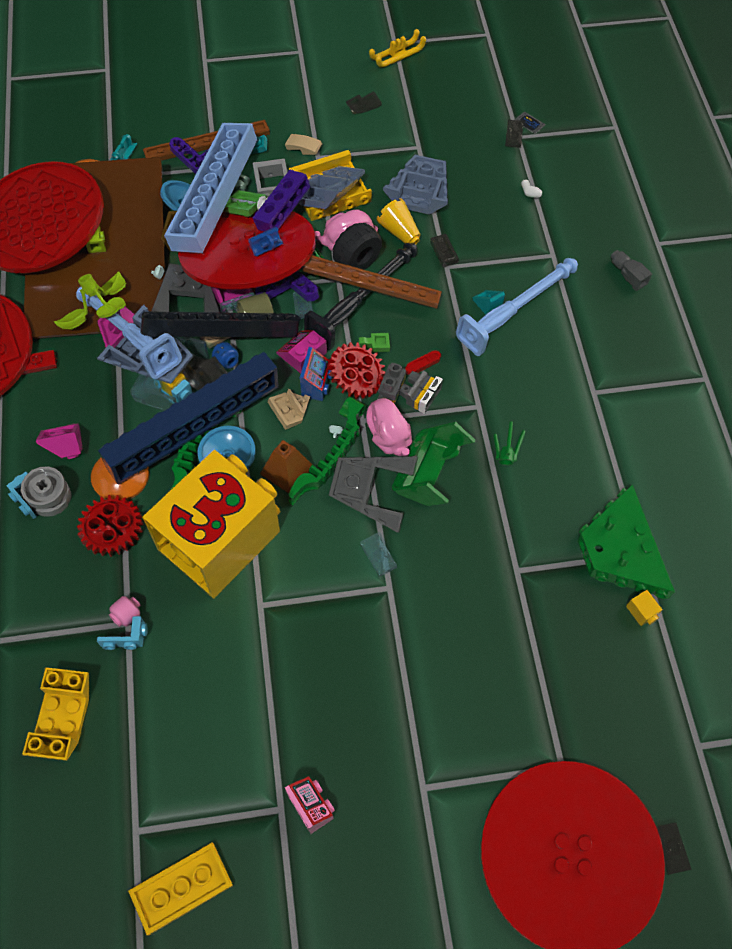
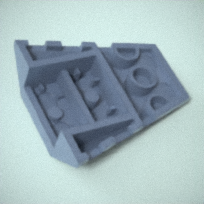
(420, 185)
(330, 186)
(127, 356)

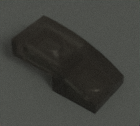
(364, 104)
(196, 380)

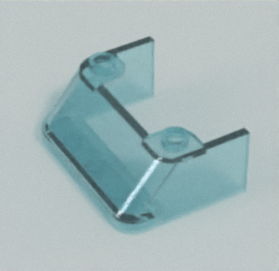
(147, 390)

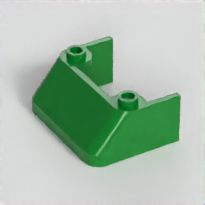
(432, 448)

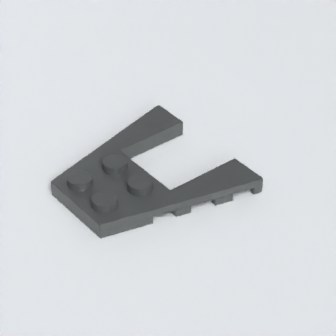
(179, 283)
(354, 482)

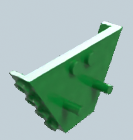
(627, 546)

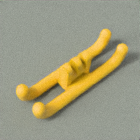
(397, 50)

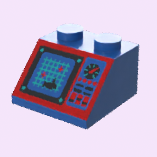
(315, 375)

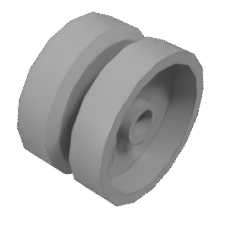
(46, 491)

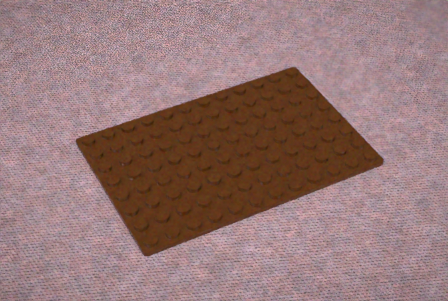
(133, 246)

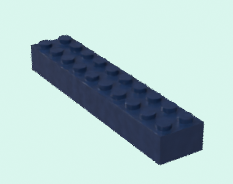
(189, 418)

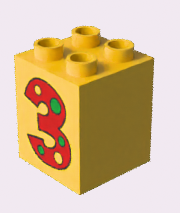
(214, 521)

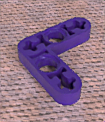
(186, 149)
(289, 282)

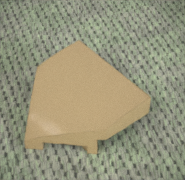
(289, 408)

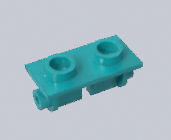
(125, 148)

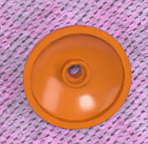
(105, 484)

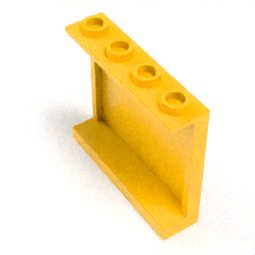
(355, 197)

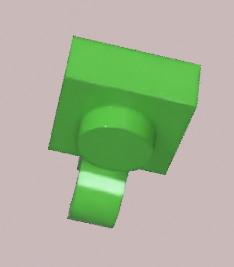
(378, 342)

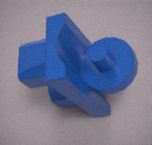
(265, 241)

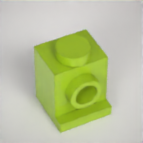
(96, 243)

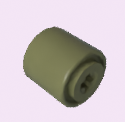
(255, 304)

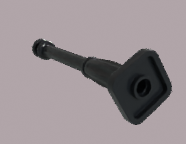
(326, 326)

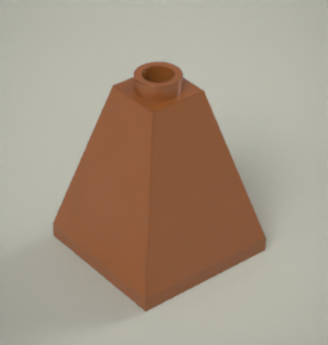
(285, 466)

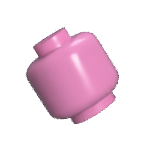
(124, 610)

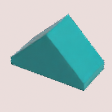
(489, 300)

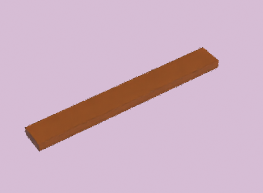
(199, 142)
(372, 281)

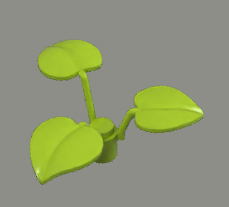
(91, 288)

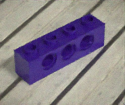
(282, 201)

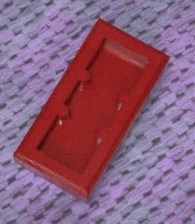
(41, 362)

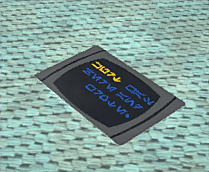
(530, 122)

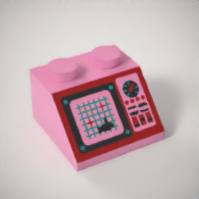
(309, 803)

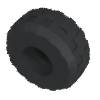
(357, 246)

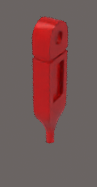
(423, 362)

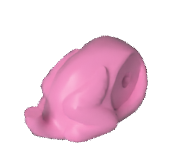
(338, 224)
(389, 427)

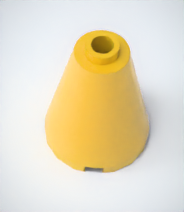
(399, 222)

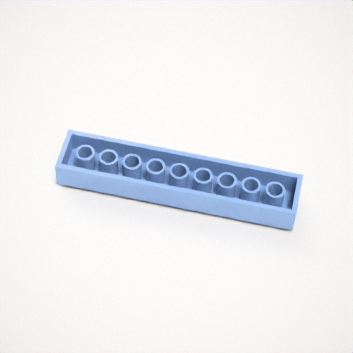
(211, 188)

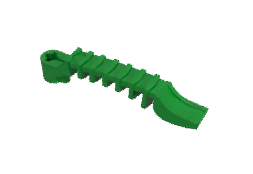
(353, 411)
(186, 458)

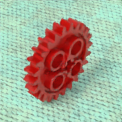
(356, 370)
(123, 512)

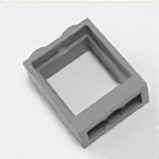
(268, 169)

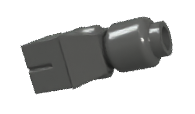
(633, 271)

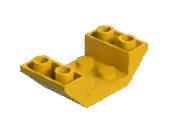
(60, 715)

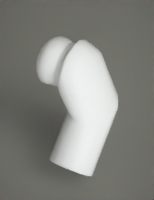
(531, 191)

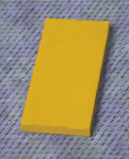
(180, 888)

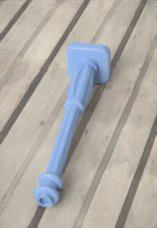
(475, 334)
(156, 354)

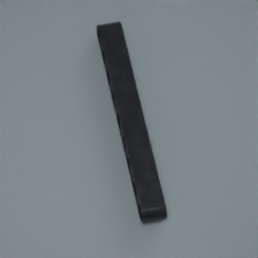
(219, 324)

